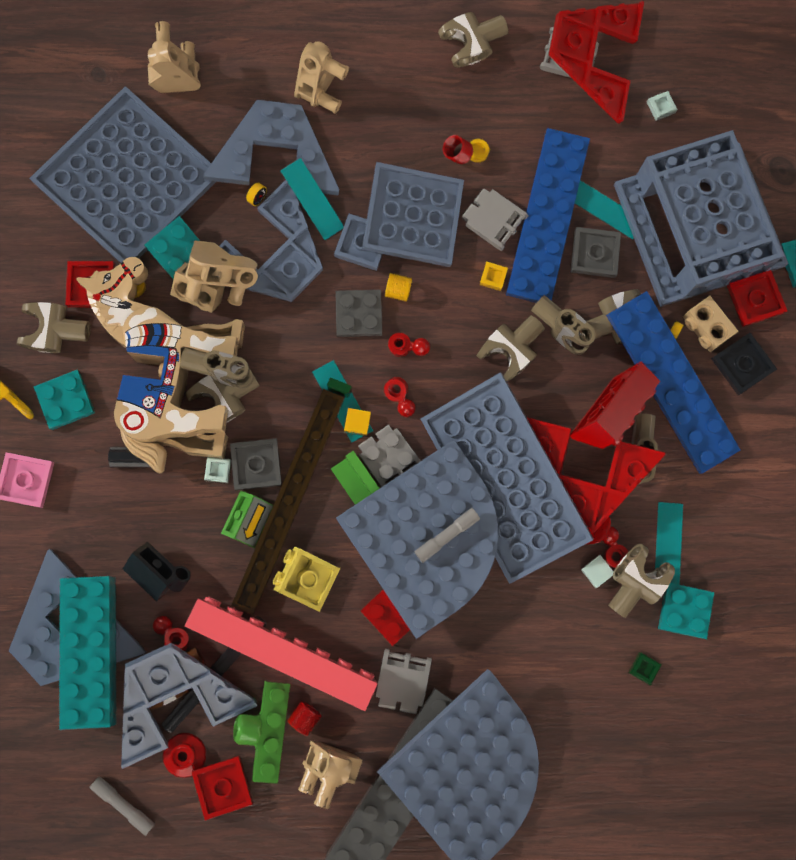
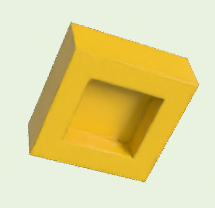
(493, 276)
(357, 421)

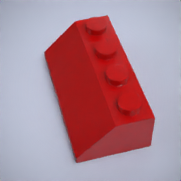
(616, 407)

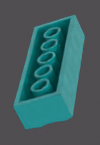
(87, 652)

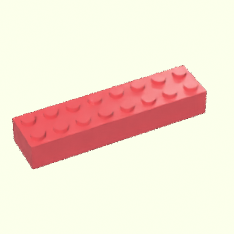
(282, 653)

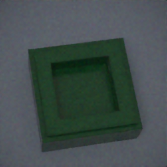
(339, 387)
(644, 668)

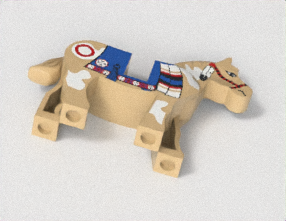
(150, 408)

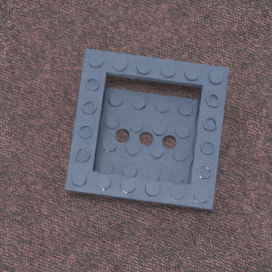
(709, 257)

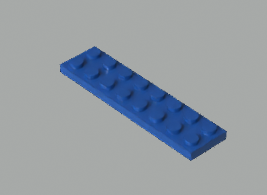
(548, 216)
(679, 389)

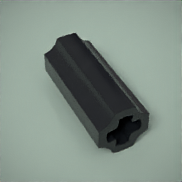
(122, 458)

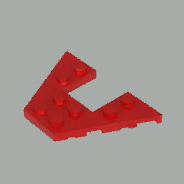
(575, 44)
(595, 501)

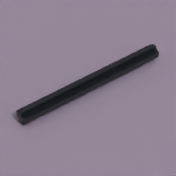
(191, 700)

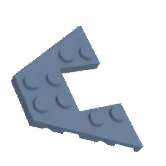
(275, 126)
(296, 260)
(38, 638)
(160, 677)

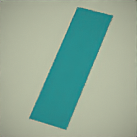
(312, 199)
(603, 208)
(322, 376)
(669, 537)

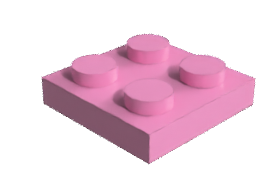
(25, 479)

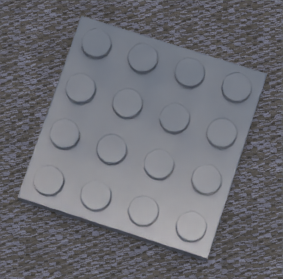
(413, 214)

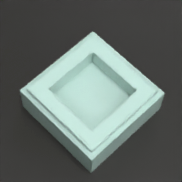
(661, 105)
(217, 470)
(597, 571)

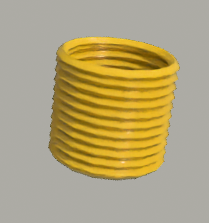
(398, 287)

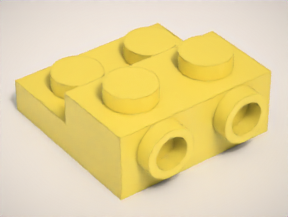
(305, 578)

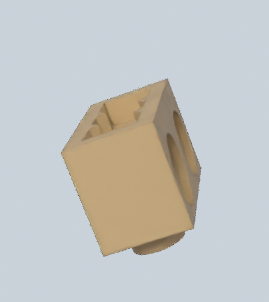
(205, 302)
(715, 320)

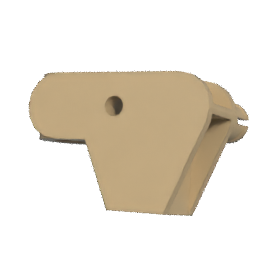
(172, 67)
(316, 74)
(211, 260)
(332, 767)

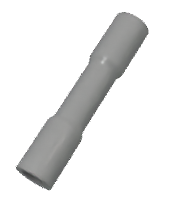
(434, 545)
(110, 795)

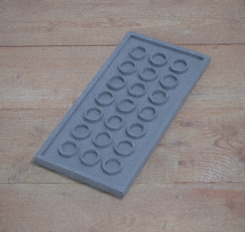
(529, 498)

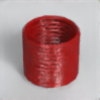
(450, 145)
(304, 718)

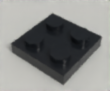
(744, 363)

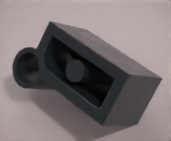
(155, 572)

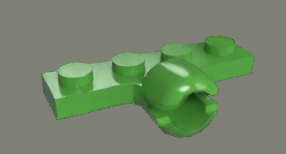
(265, 731)

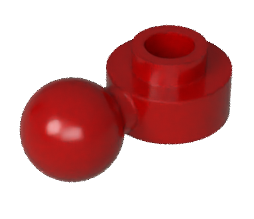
(419, 346)
(406, 406)
(611, 540)
(163, 626)

